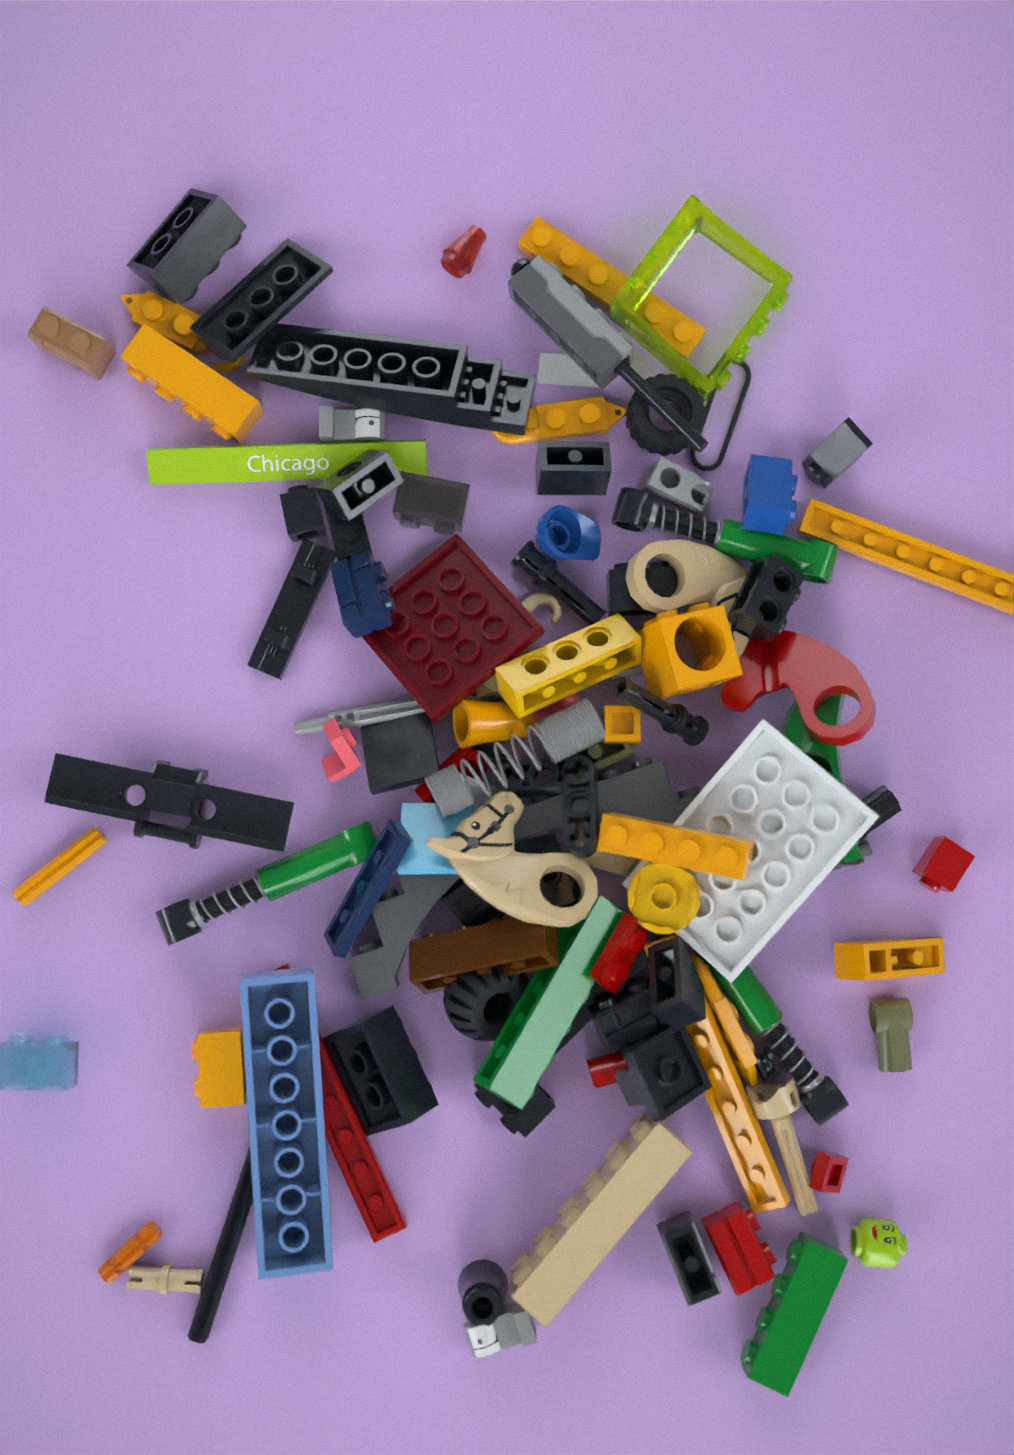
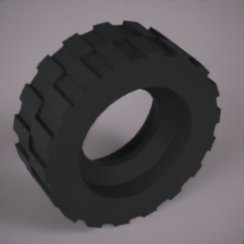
(649, 436)

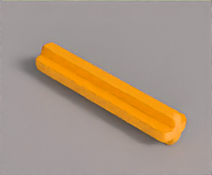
(59, 866)

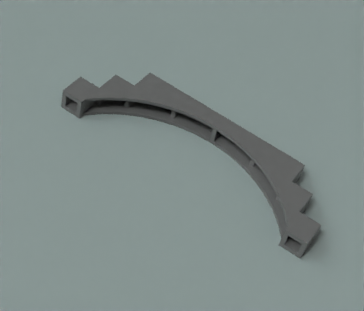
(637, 793)

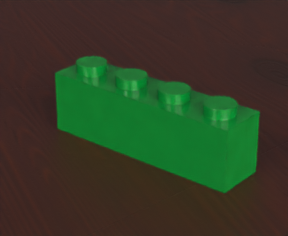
(793, 1313)

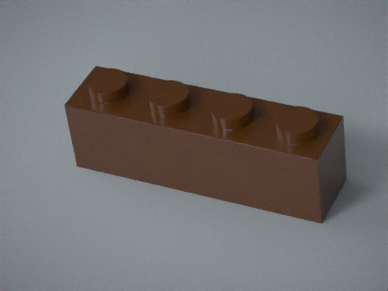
(501, 941)

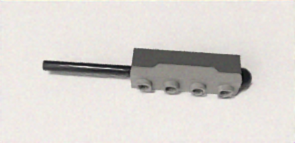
(586, 335)

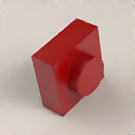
(828, 1172)

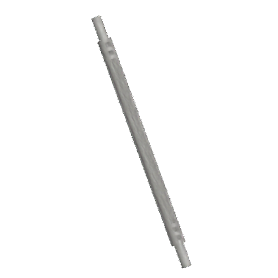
(382, 712)

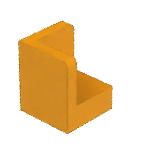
(622, 725)

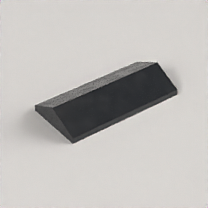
(260, 300)

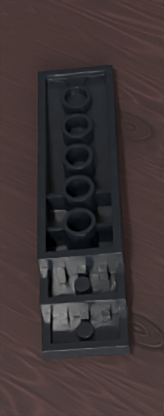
(396, 376)

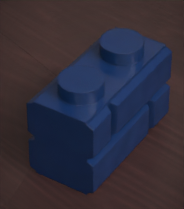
(362, 595)

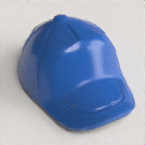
(568, 535)

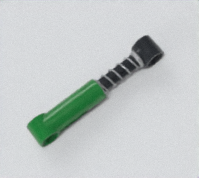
(812, 558)
(272, 881)
(762, 1015)

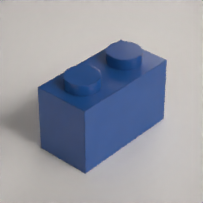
(768, 494)

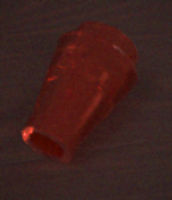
(462, 253)

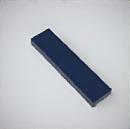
(367, 888)

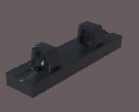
(292, 609)

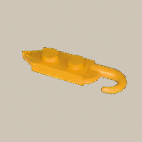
(171, 322)
(566, 421)
(726, 1015)

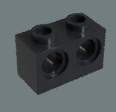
(760, 593)

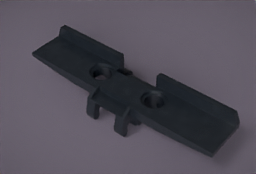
(172, 790)

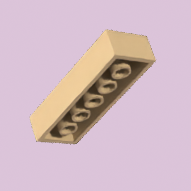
(596, 1217)

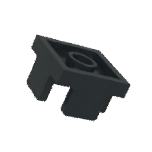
(662, 1072)

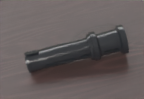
(546, 573)
(672, 717)

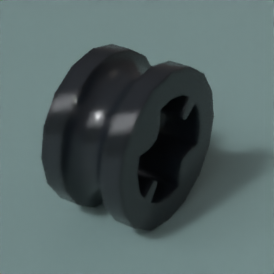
(767, 1065)

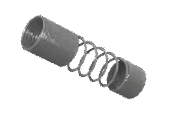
(560, 734)

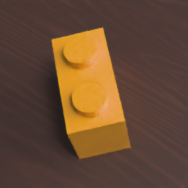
(220, 1067)

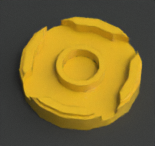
(664, 897)

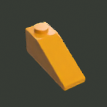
(888, 958)

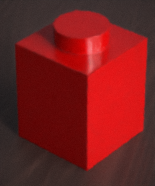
(942, 865)

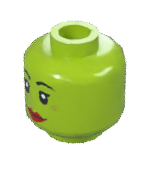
(877, 1243)

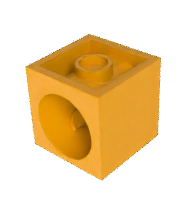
(711, 639)

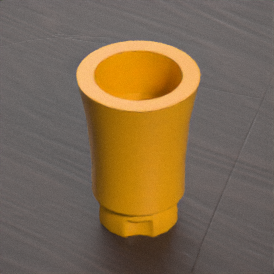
(487, 722)

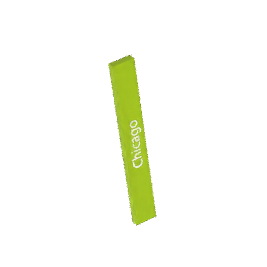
(273, 461)

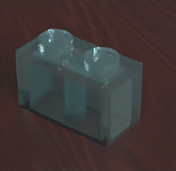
(38, 1064)

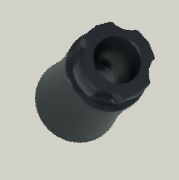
(486, 1280)

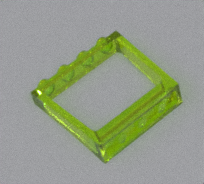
(692, 219)

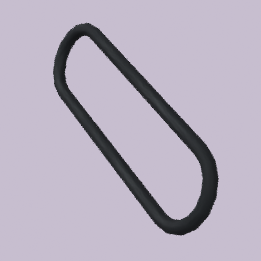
(732, 424)

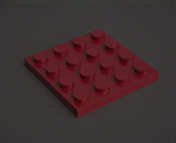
(451, 628)

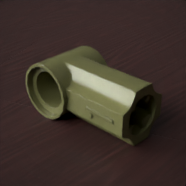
(891, 1023)

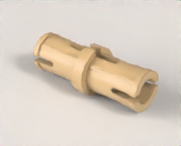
(165, 1279)

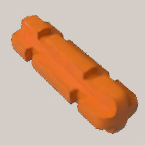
(130, 1252)

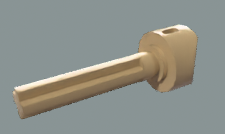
(776, 1103)

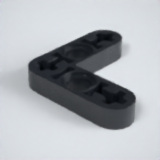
(570, 788)

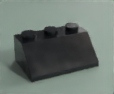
(188, 245)
(380, 1071)

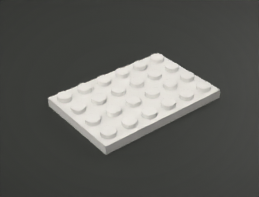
(800, 832)

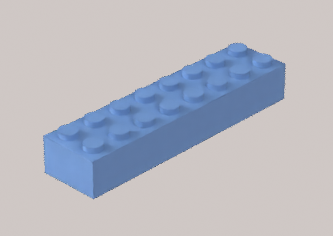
(286, 1122)

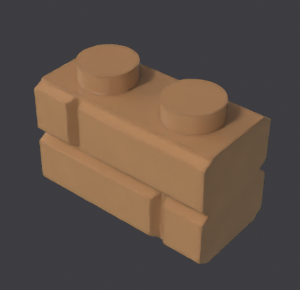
(71, 343)

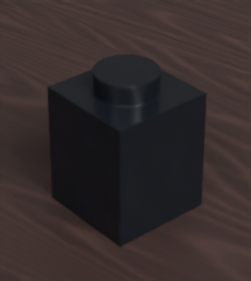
(302, 513)

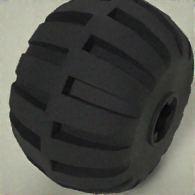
(483, 1003)

